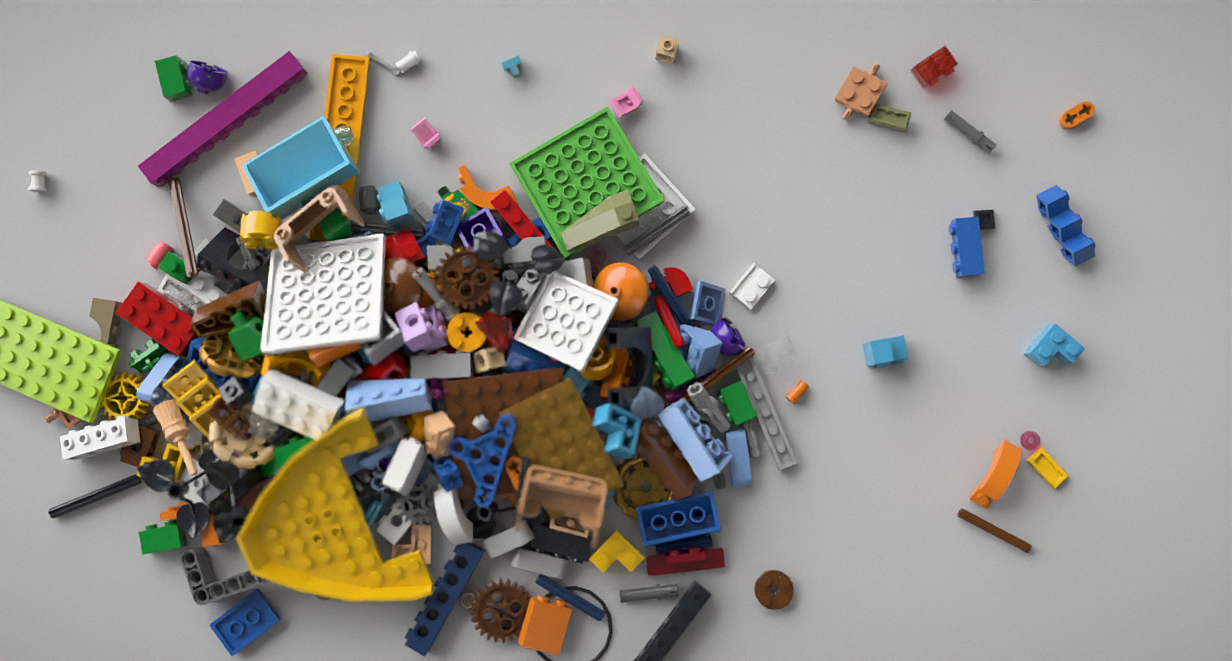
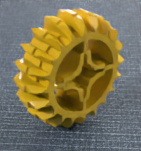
(124, 390)

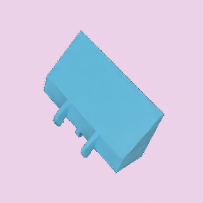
(300, 168)

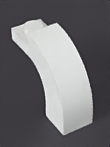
(451, 517)

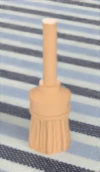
(175, 429)

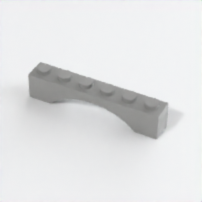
(515, 256)

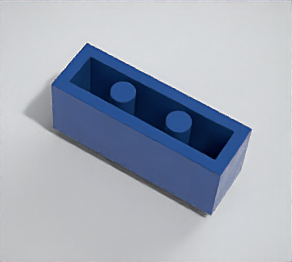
(966, 247)

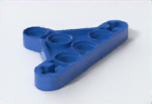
(488, 446)

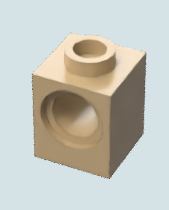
(667, 49)
(488, 360)

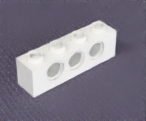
(394, 532)

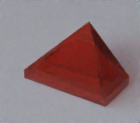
(496, 329)

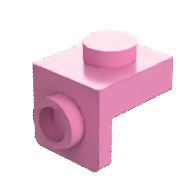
(626, 102)
(426, 134)

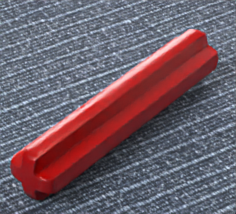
(669, 322)

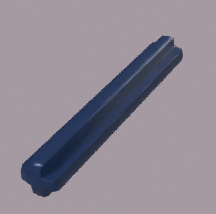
(669, 296)
(570, 597)

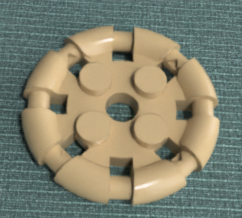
(239, 445)

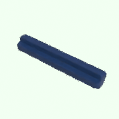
(684, 545)

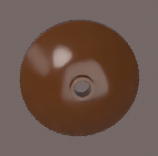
(404, 288)

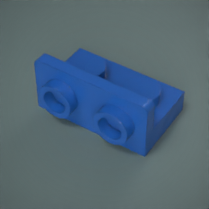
(444, 221)

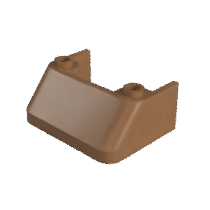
(309, 217)
(565, 493)

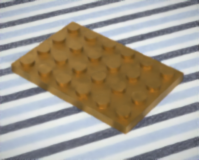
(561, 436)

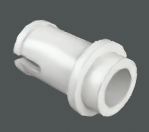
(408, 61)

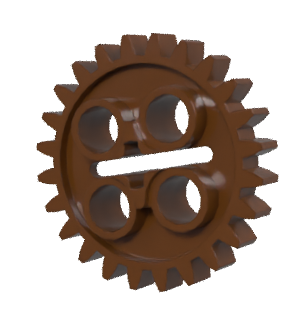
(454, 264)
(493, 625)

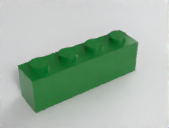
(665, 356)
(283, 453)

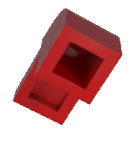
(676, 280)

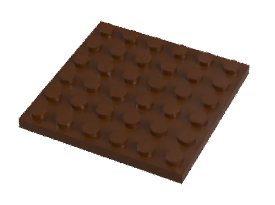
(488, 398)

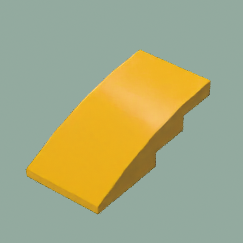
(194, 394)

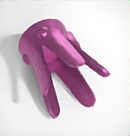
(437, 390)

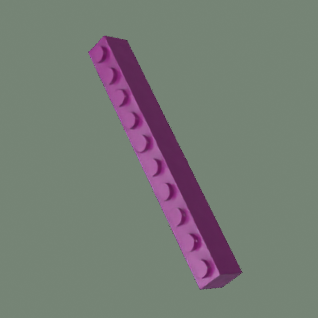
(222, 120)

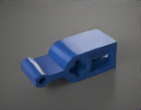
(446, 472)

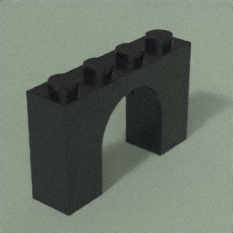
(215, 261)
(639, 346)

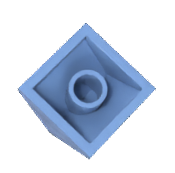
(707, 303)

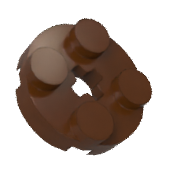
(766, 581)

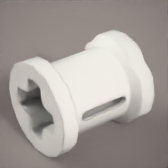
(37, 181)

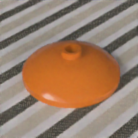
(631, 289)

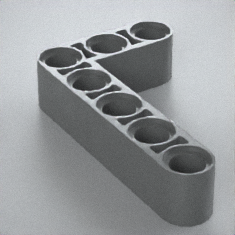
(207, 583)

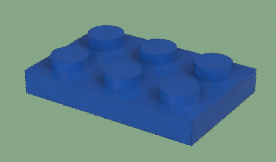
(245, 622)

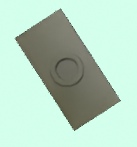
(890, 118)

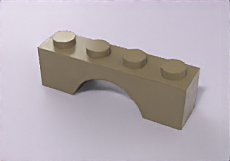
(104, 313)

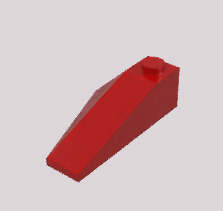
(404, 246)

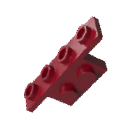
(685, 561)

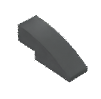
(337, 377)

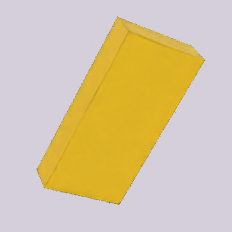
(1047, 468)

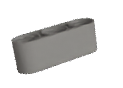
(507, 539)
(540, 563)

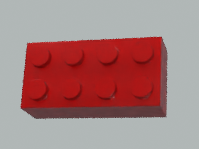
(158, 318)

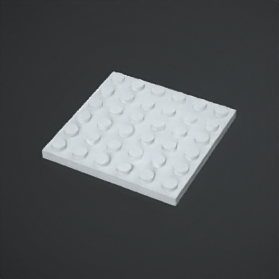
(329, 303)

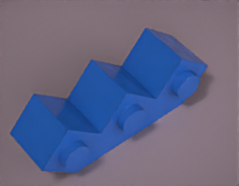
(1065, 225)

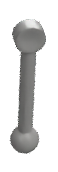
(396, 71)

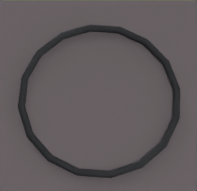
(606, 611)

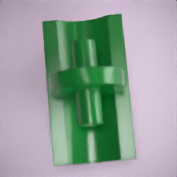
(148, 359)

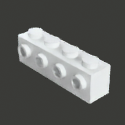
(100, 438)

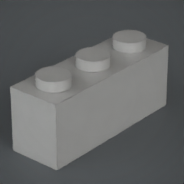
(442, 366)

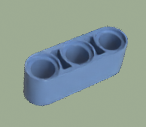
(152, 387)
(739, 463)

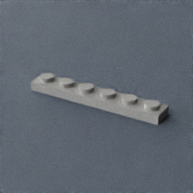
(766, 415)

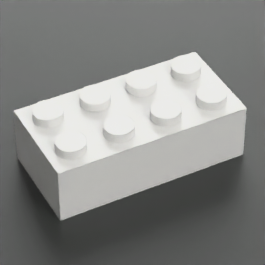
(296, 404)

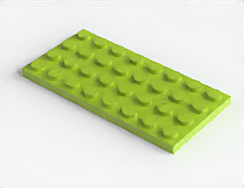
(54, 362)

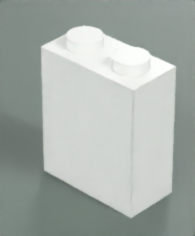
(405, 466)

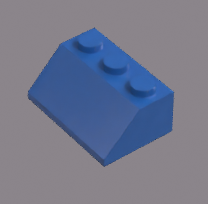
(524, 358)

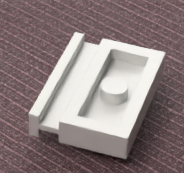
(752, 286)

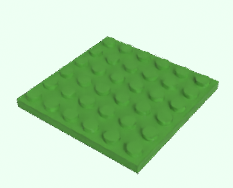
(581, 171)

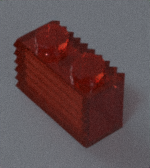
(934, 66)

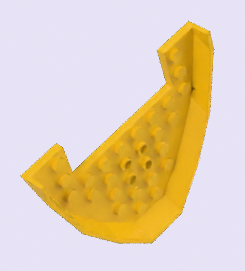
(314, 532)

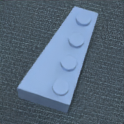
(387, 397)
(694, 440)

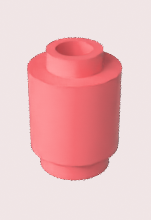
(158, 254)

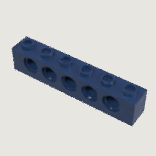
(423, 643)

